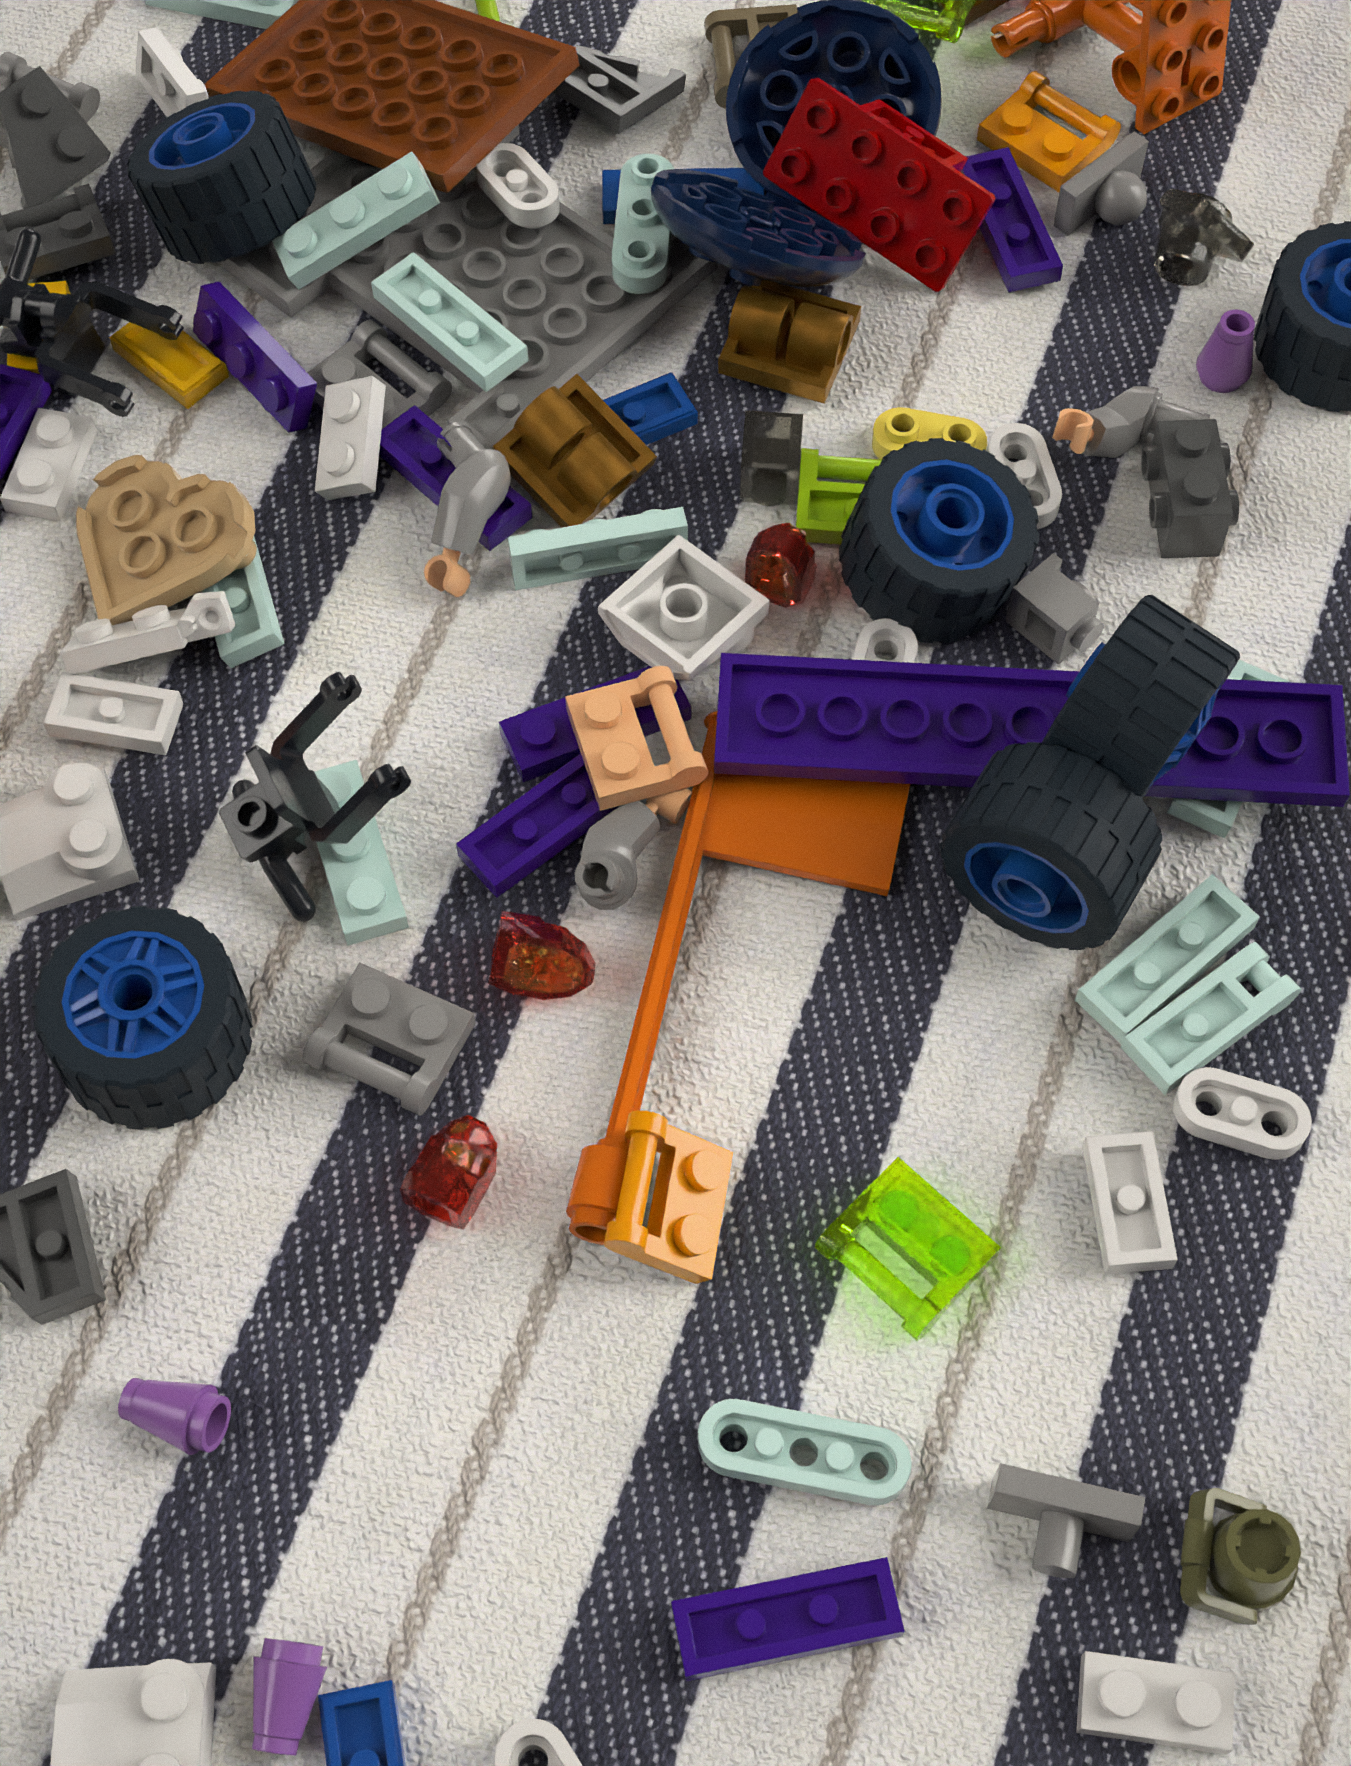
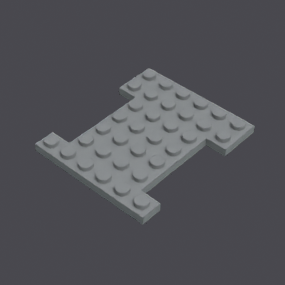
(538, 283)

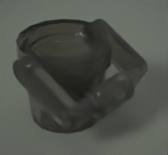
(1192, 236)

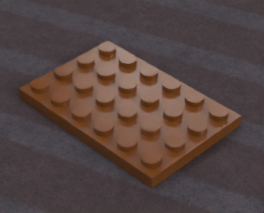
(400, 80)

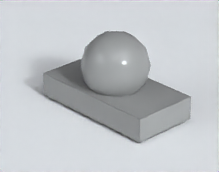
(1106, 187)

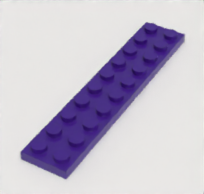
(950, 719)

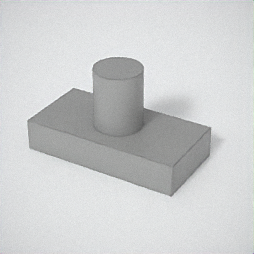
(1064, 1513)

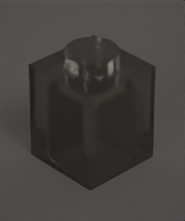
(771, 458)

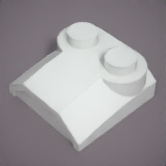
(683, 611)
(63, 842)
(135, 1716)

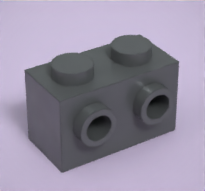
(1189, 488)

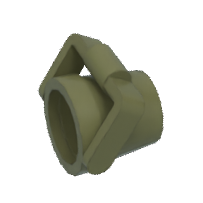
(1243, 1560)

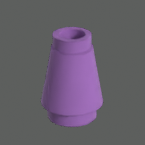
(1228, 353)
(177, 1412)
(284, 1693)

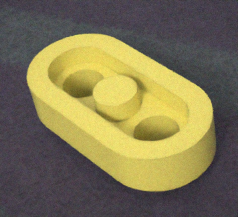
(921, 426)

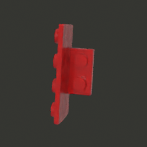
(880, 181)

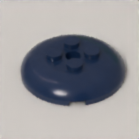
(846, 45)
(754, 232)

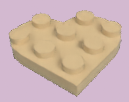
(160, 536)

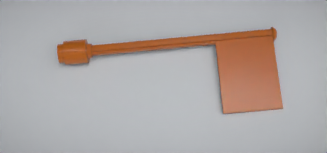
(780, 824)

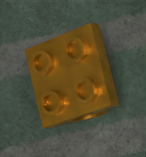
(788, 339)
(573, 453)

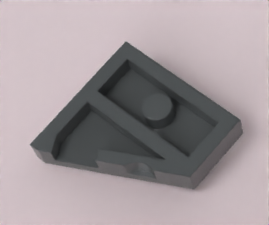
(615, 89)
(46, 138)
(48, 1248)

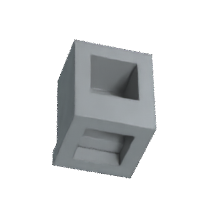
(1054, 611)

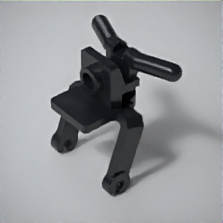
(59, 328)
(271, 817)

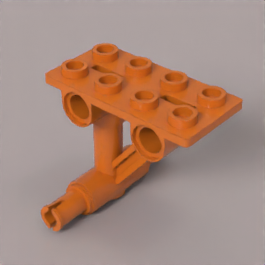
(1169, 54)

